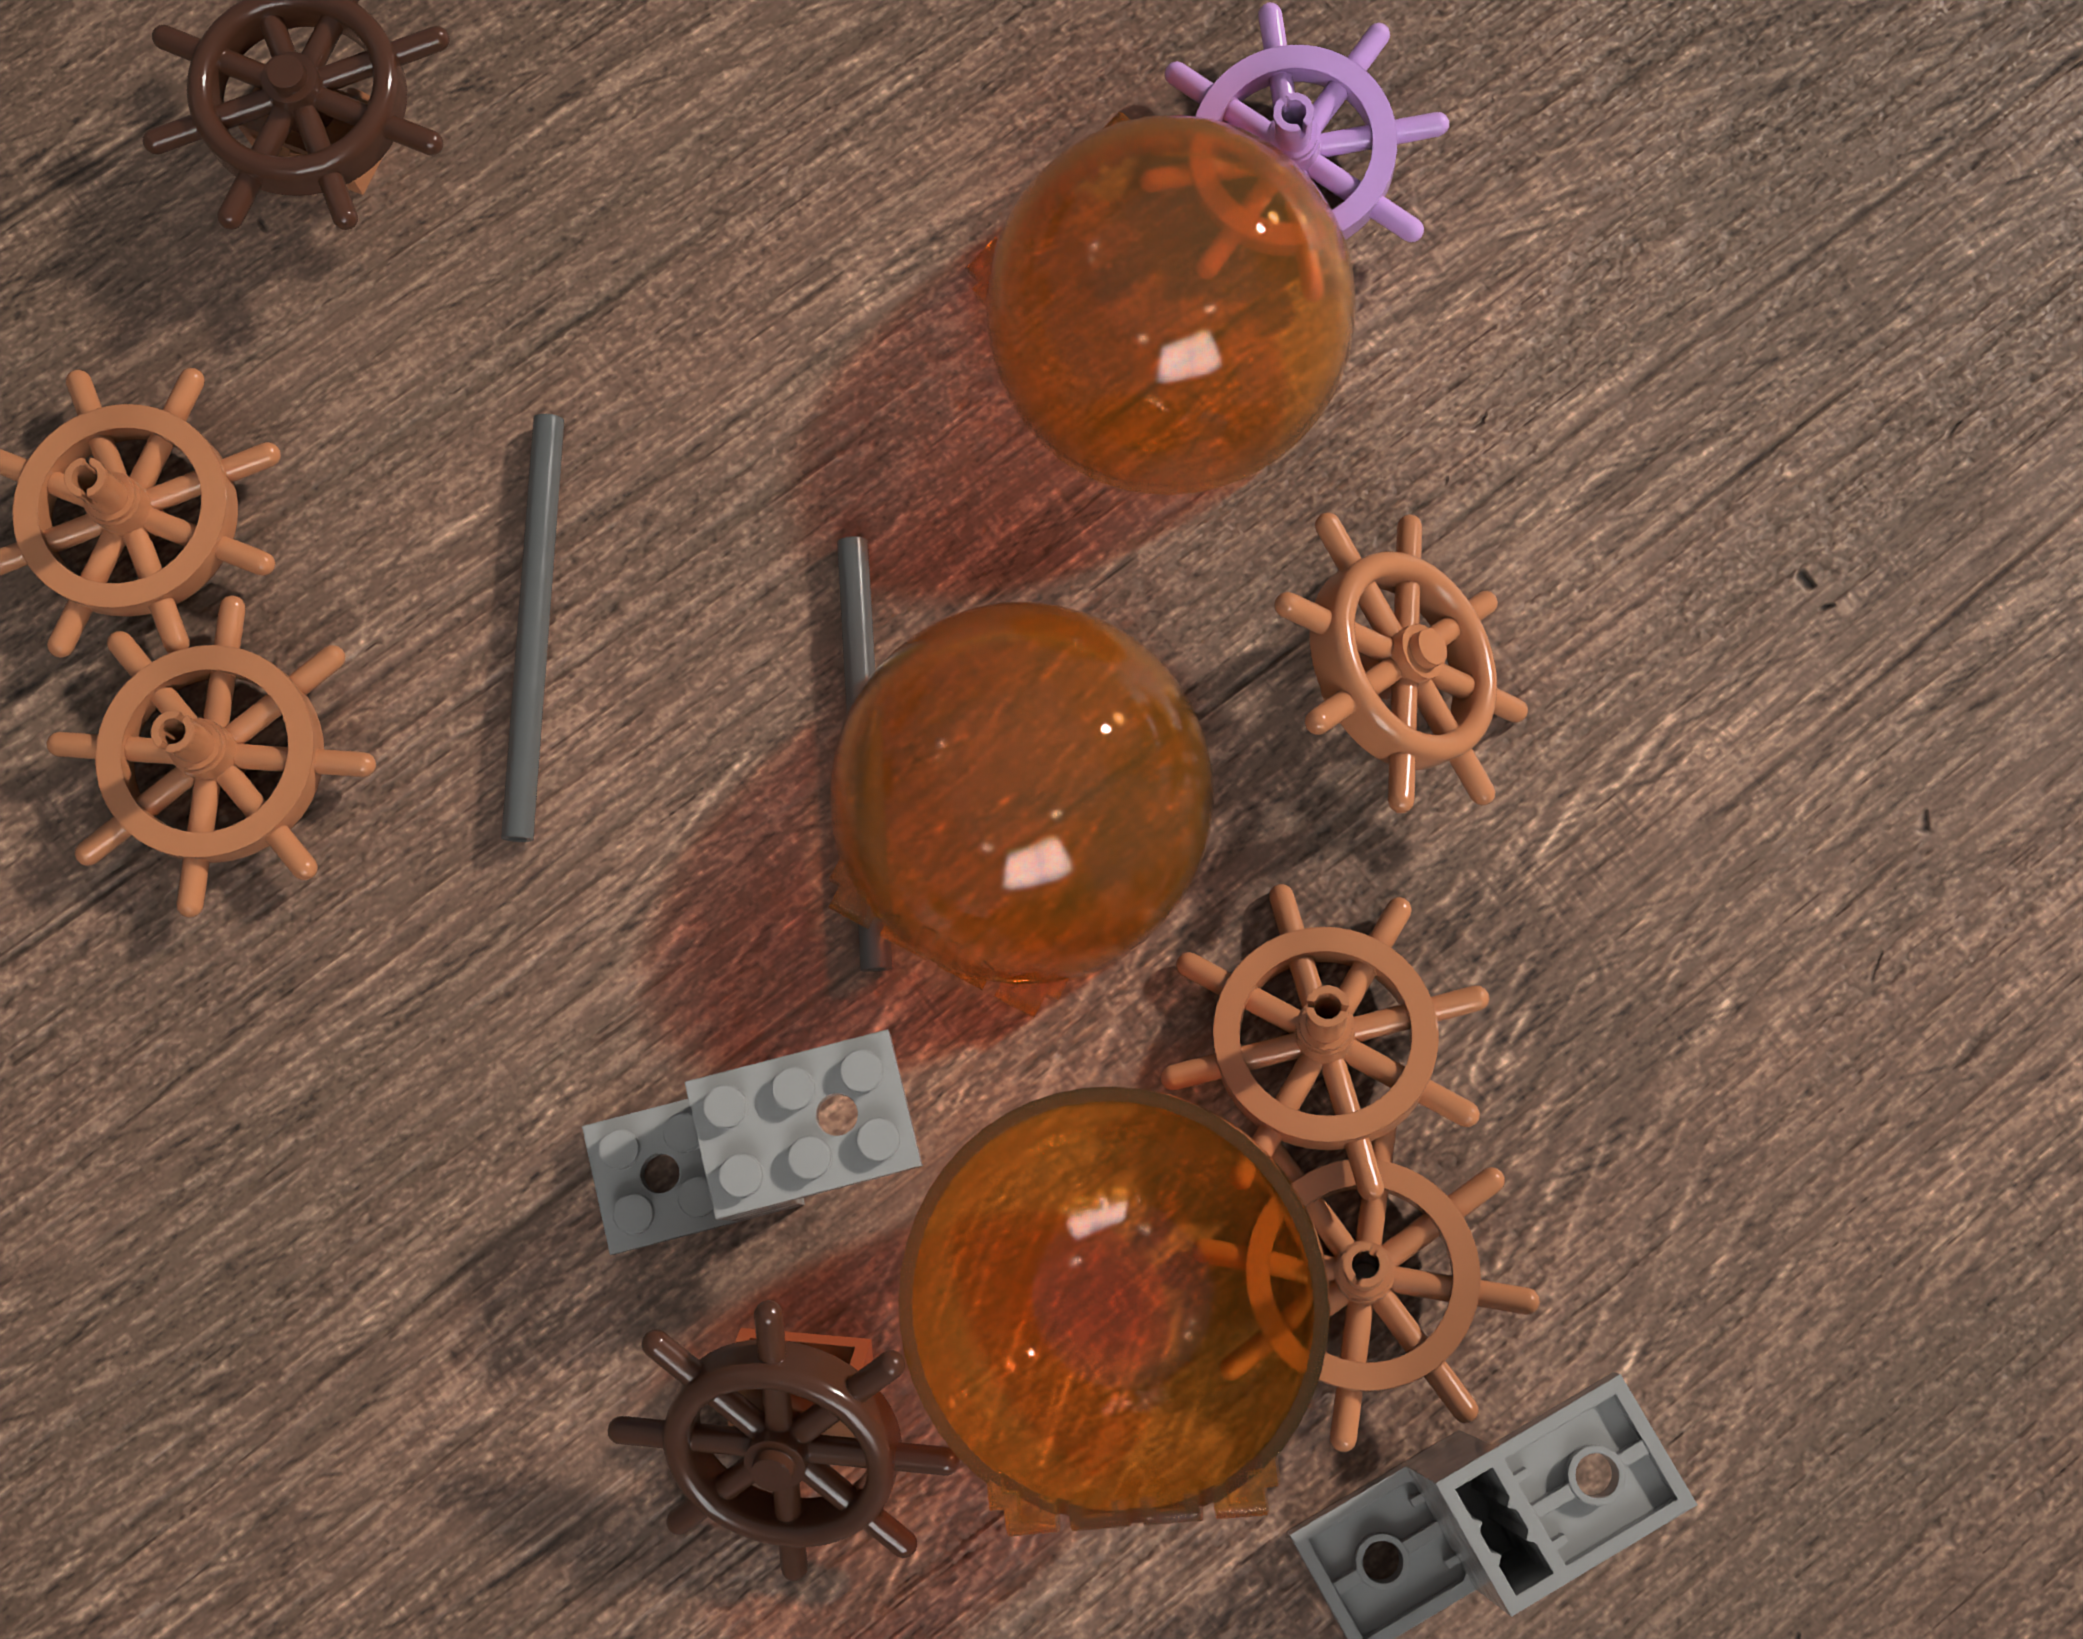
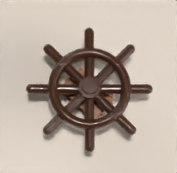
(298, 121)
(790, 1414)

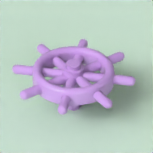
(1300, 123)

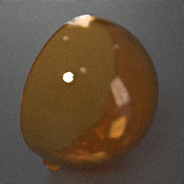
(1169, 304)
(1019, 798)
(1115, 1311)

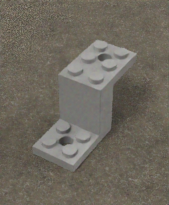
(752, 1142)
(1494, 1515)

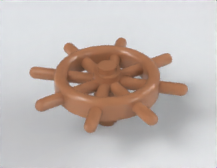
(129, 510)
(1402, 661)
(209, 755)
(1327, 1036)
(1368, 1277)

